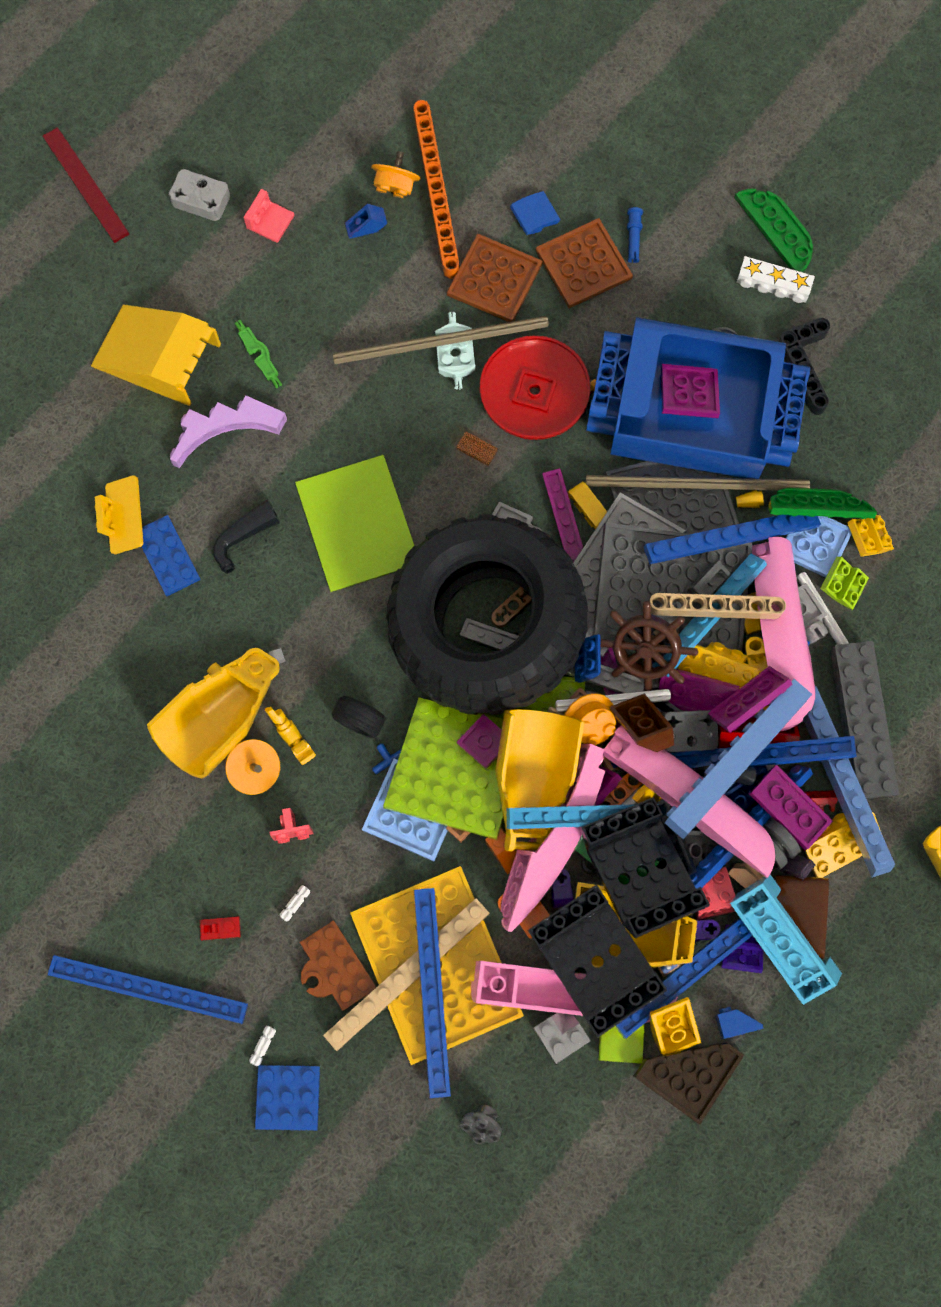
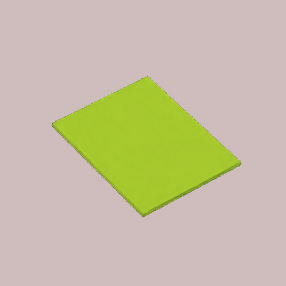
(356, 522)

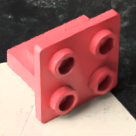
(290, 830)

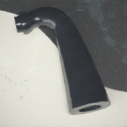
(253, 522)

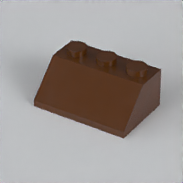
(644, 723)

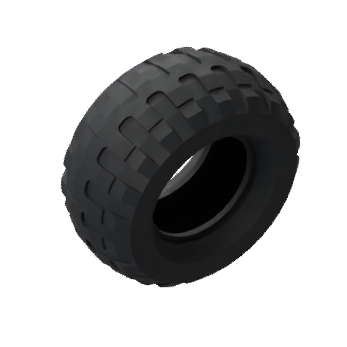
(474, 552)

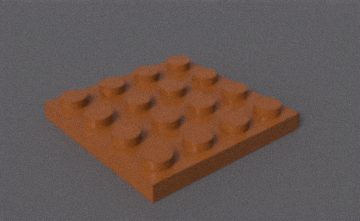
(584, 263)
(494, 278)

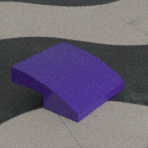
(746, 957)

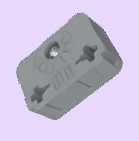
(199, 195)

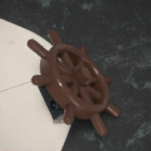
(652, 640)

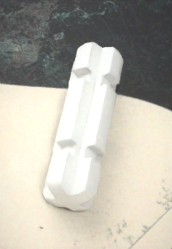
(294, 903)
(262, 1046)

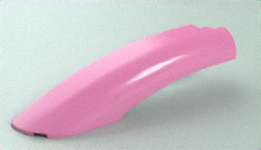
(784, 637)
(672, 778)
(537, 870)
(522, 988)

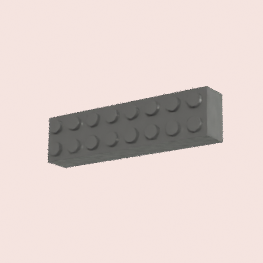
(864, 717)

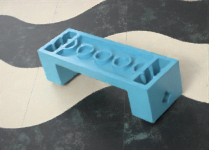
(784, 941)

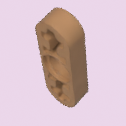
(507, 618)

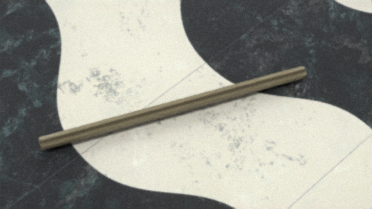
(439, 340)
(694, 482)

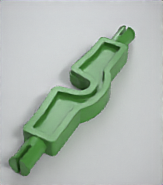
(263, 361)

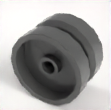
(783, 843)

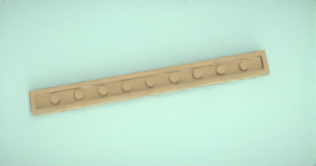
(402, 977)

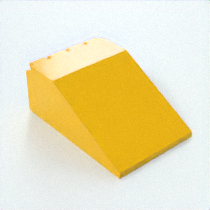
(155, 349)

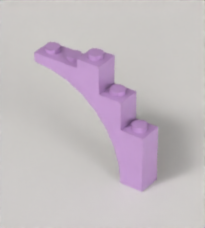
(199, 428)

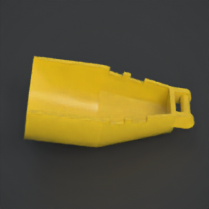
(536, 766)

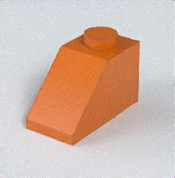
(497, 847)

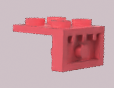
(267, 217)
(719, 895)

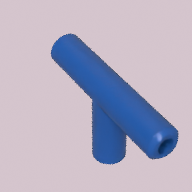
(387, 758)

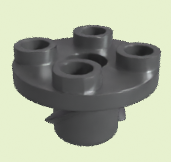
(482, 1125)

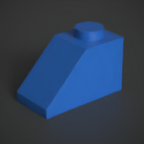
(366, 221)
(735, 1023)

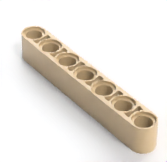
(725, 602)

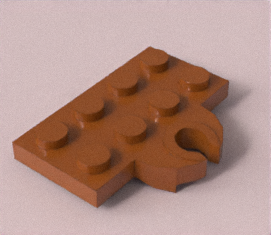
(335, 967)

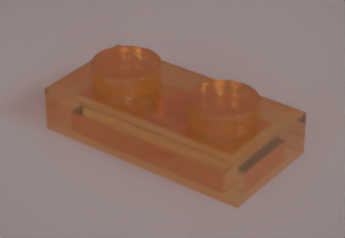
(477, 448)

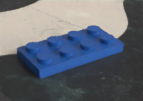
(168, 556)

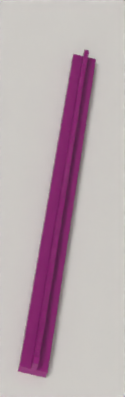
(570, 539)

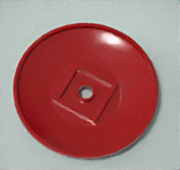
(538, 364)

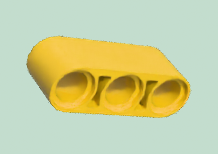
(587, 504)

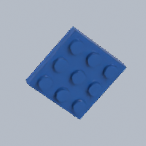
(287, 1097)

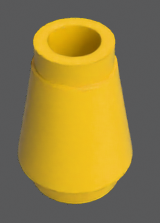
(750, 500)

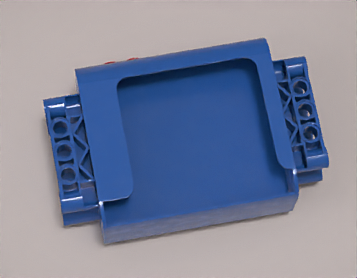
(753, 399)

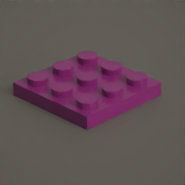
(690, 391)

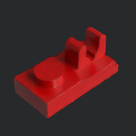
(822, 798)
(220, 928)

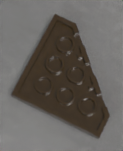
(690, 1077)

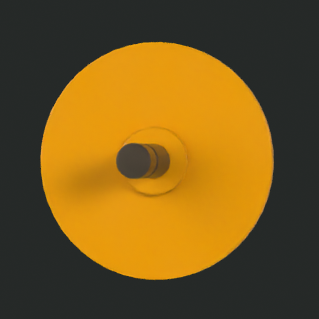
(252, 767)

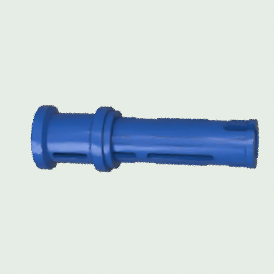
(634, 228)

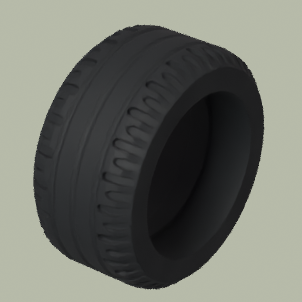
(358, 716)

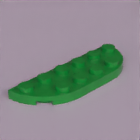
(778, 226)
(819, 503)

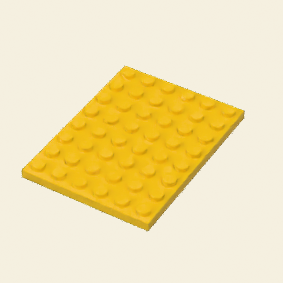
(391, 939)

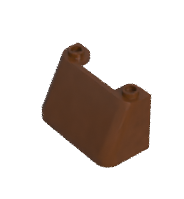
(807, 906)

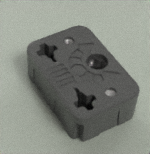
(688, 726)

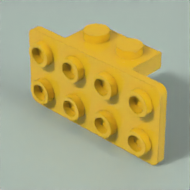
(120, 515)
(720, 664)
(834, 847)

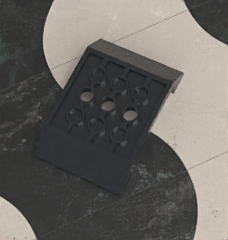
(634, 841)
(588, 930)

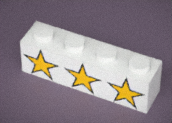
(775, 279)

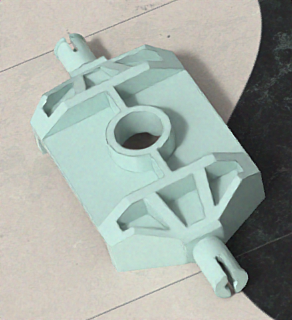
(455, 366)

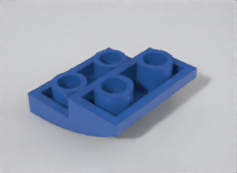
(534, 213)
(589, 660)

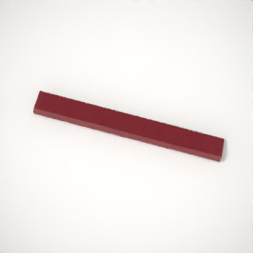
(86, 185)

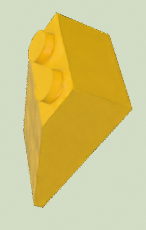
(674, 1027)

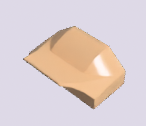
(744, 874)

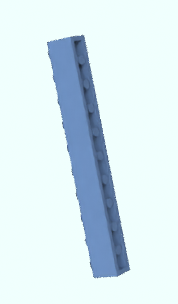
(736, 760)
(850, 795)

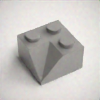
(561, 1035)

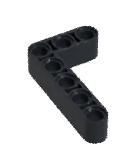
(795, 348)

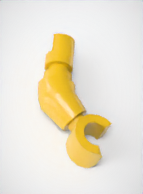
(291, 735)

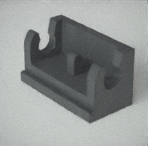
(710, 579)

